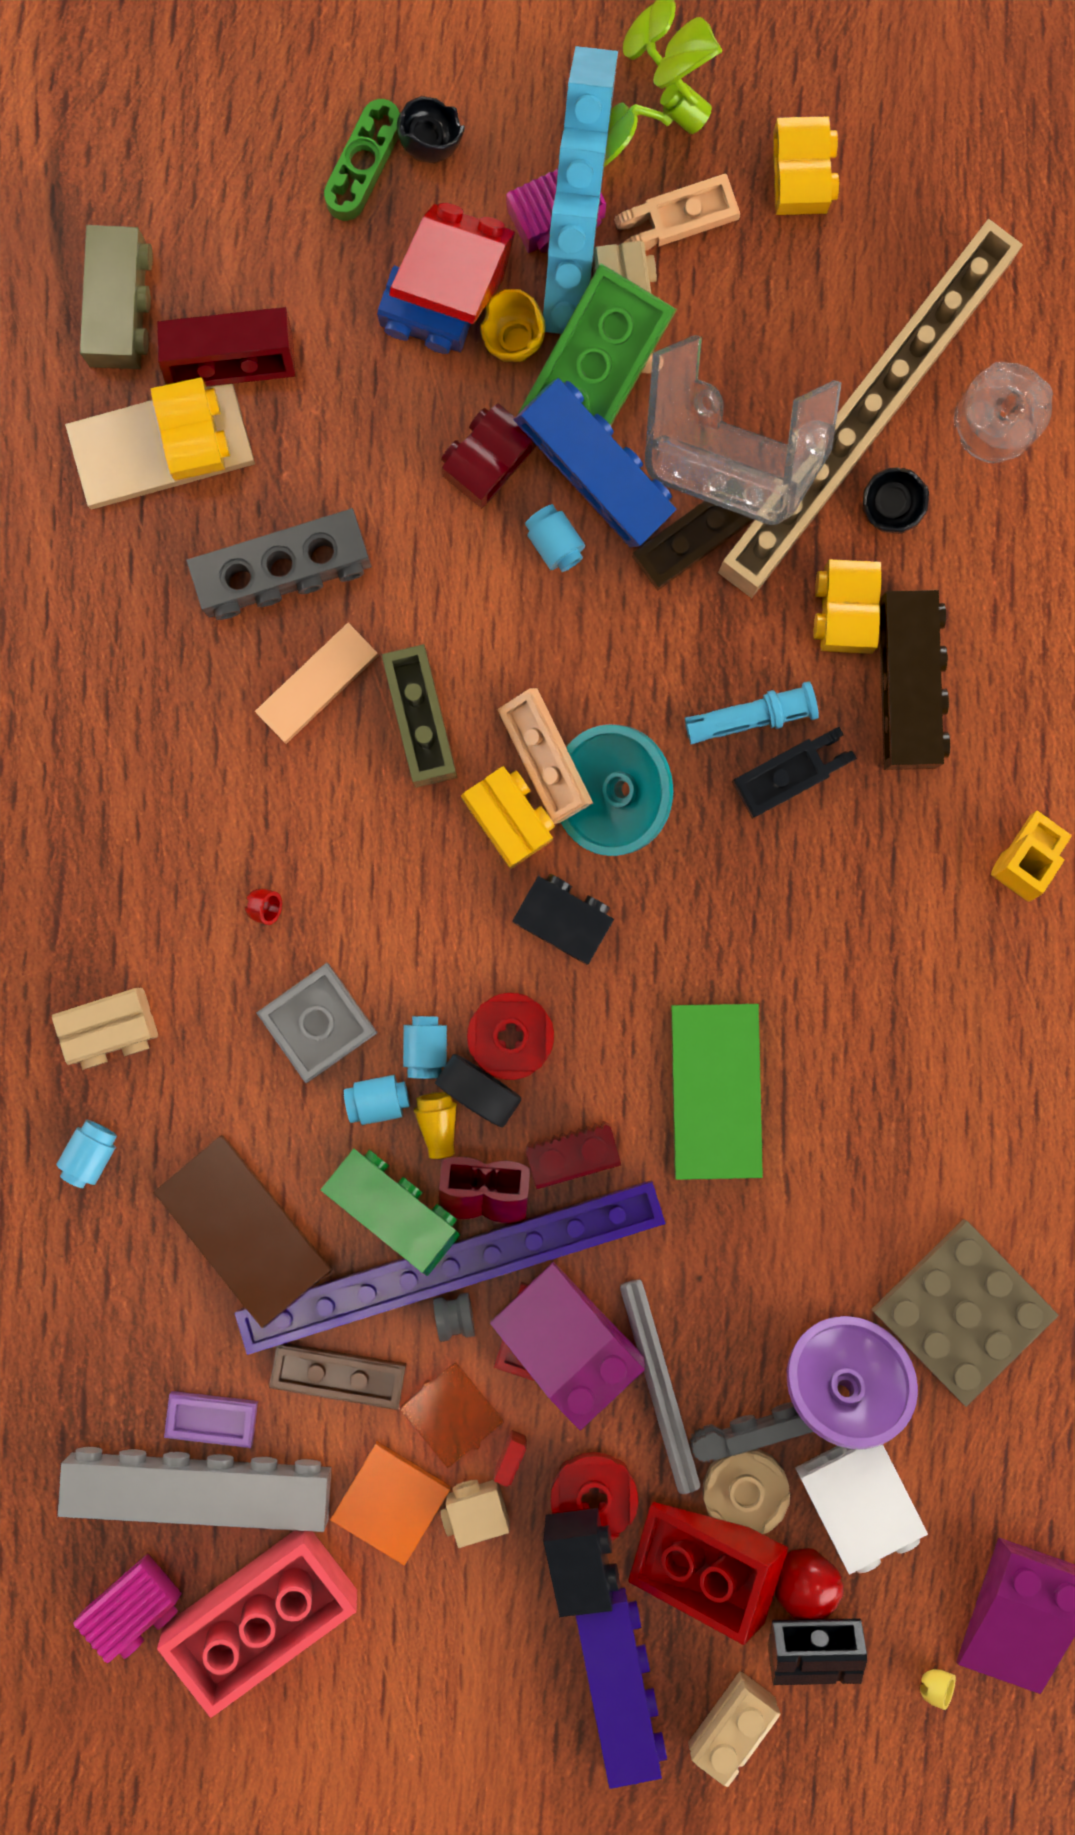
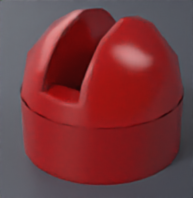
(272, 907)

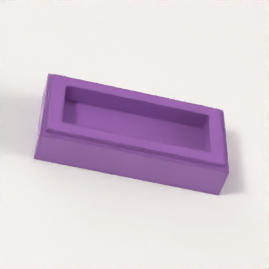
(211, 1419)

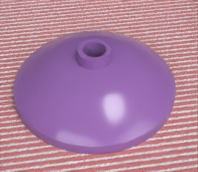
(871, 1368)

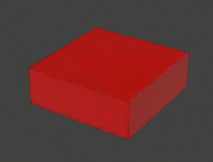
(510, 1458)

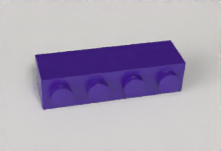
(619, 1694)

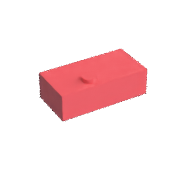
(257, 1620)

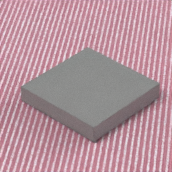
(316, 1022)

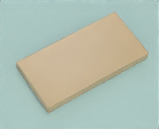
(124, 454)

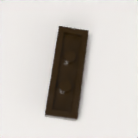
(687, 542)

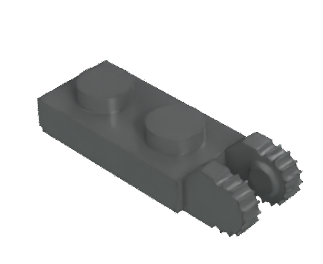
(748, 1433)

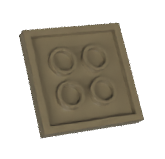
(965, 1312)

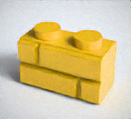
(508, 817)

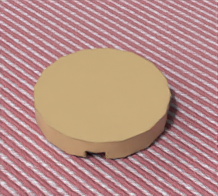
(747, 1490)

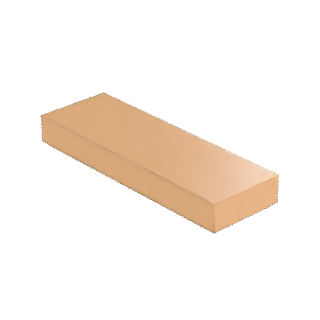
(317, 683)
(545, 756)

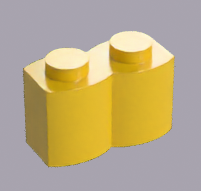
(803, 165)
(188, 428)
(849, 606)

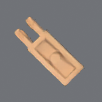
(682, 212)

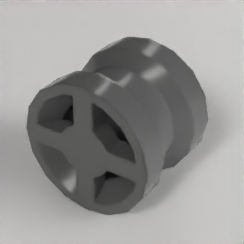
(454, 1317)

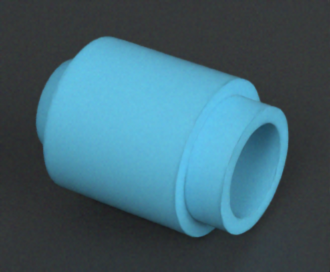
(555, 538)
(424, 1047)
(376, 1100)
(86, 1154)

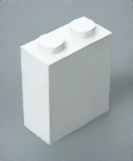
(862, 1505)

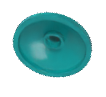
(605, 760)

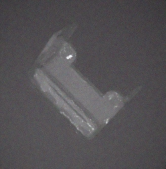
(723, 463)

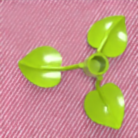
(684, 53)

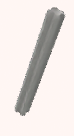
(660, 1387)

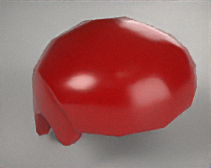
(809, 1585)

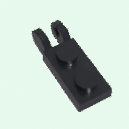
(789, 774)

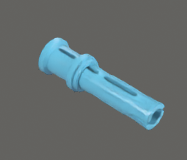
(771, 710)

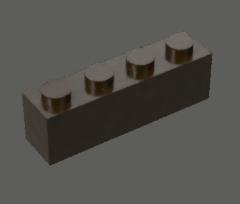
(912, 680)

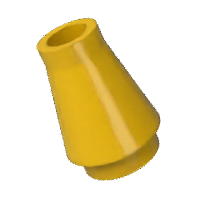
(437, 1123)

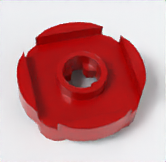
(493, 1018)
(606, 1474)

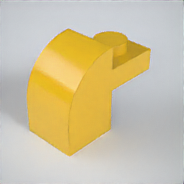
(1032, 857)

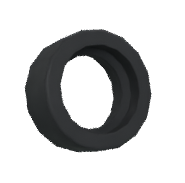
(478, 1090)

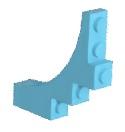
(578, 183)

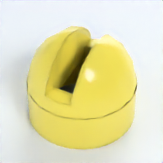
(938, 1687)

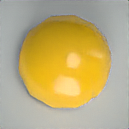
(513, 326)

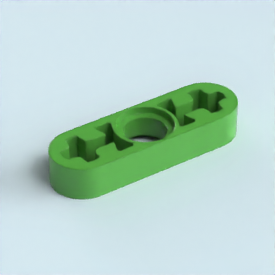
(339, 181)

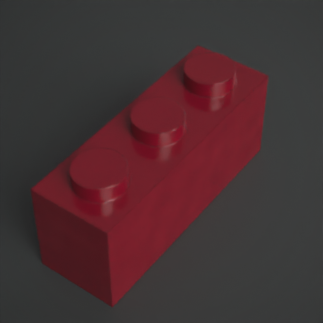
(227, 347)

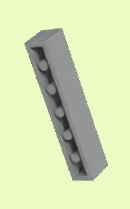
(195, 1490)

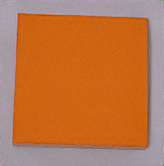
(390, 1503)

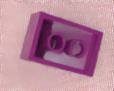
(568, 1346)
(1021, 1617)

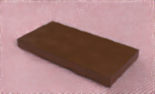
(242, 1231)

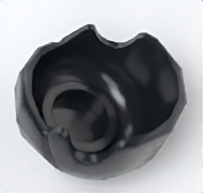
(429, 129)
(895, 500)

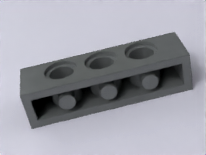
(214, 570)

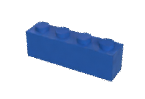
(595, 462)

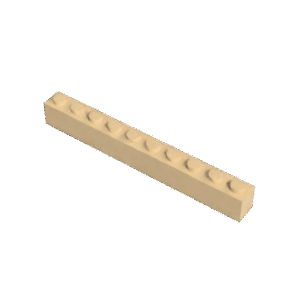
(880, 398)

